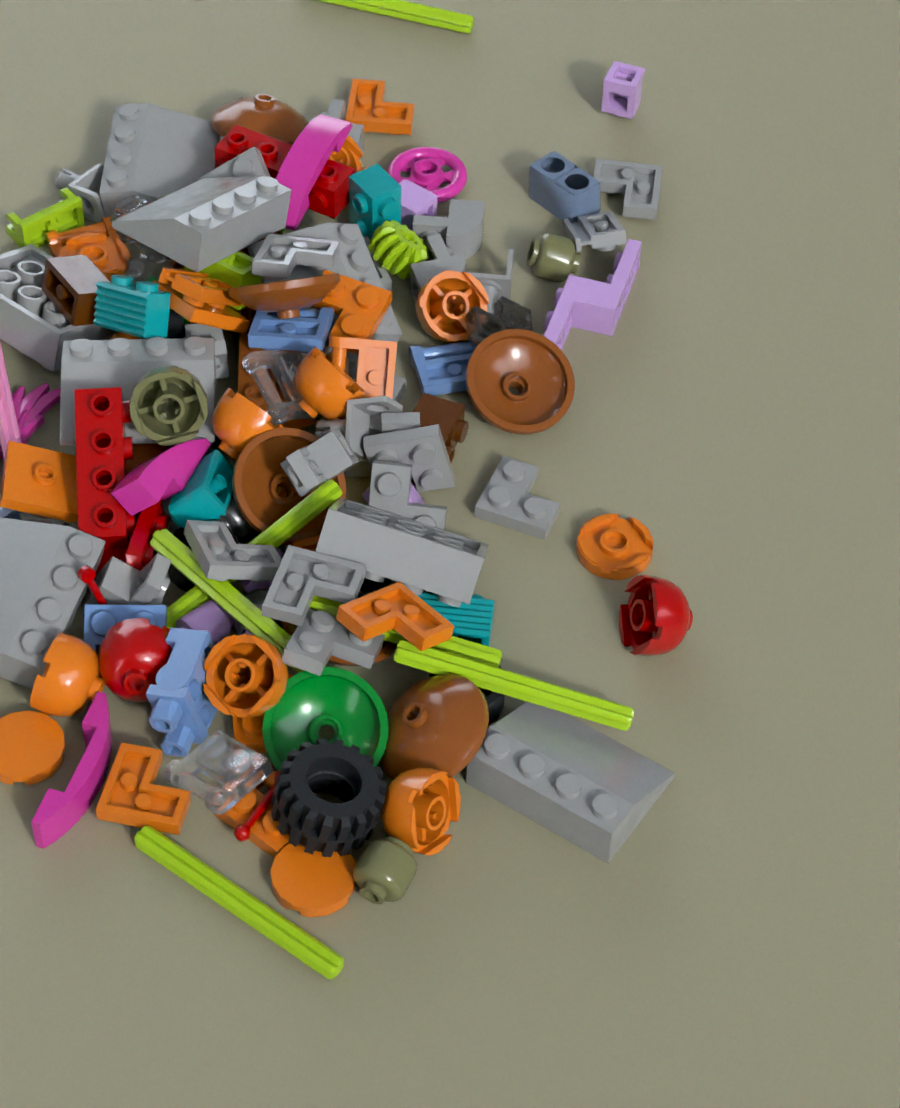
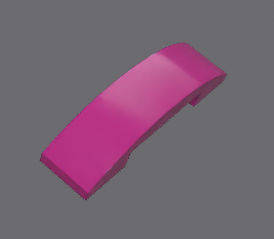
(307, 160)
(62, 810)

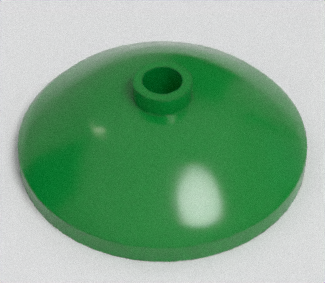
(331, 700)

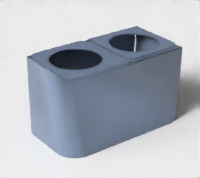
(571, 195)

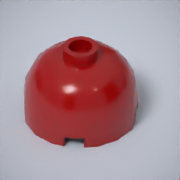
(654, 617)
(133, 657)

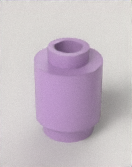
(208, 618)

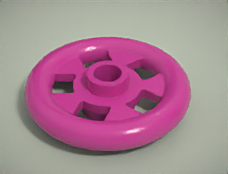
(428, 170)

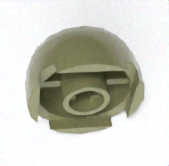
(168, 405)

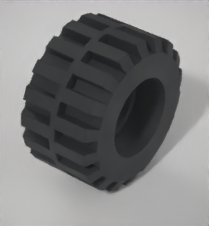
(321, 823)

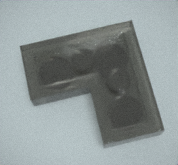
(506, 316)

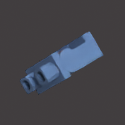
(179, 697)

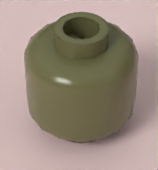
(553, 257)
(385, 870)

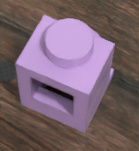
(622, 90)

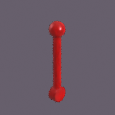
(87, 575)
(243, 832)

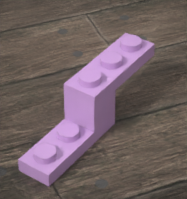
(593, 303)

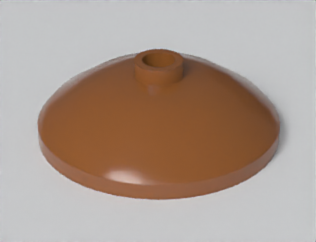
(261, 114)
(286, 295)
(532, 367)
(260, 472)
(435, 726)

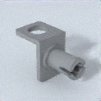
(86, 187)
(497, 285)
(358, 420)

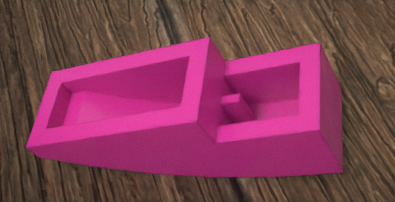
(160, 476)

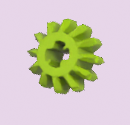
(397, 248)

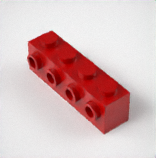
(331, 188)
(102, 463)

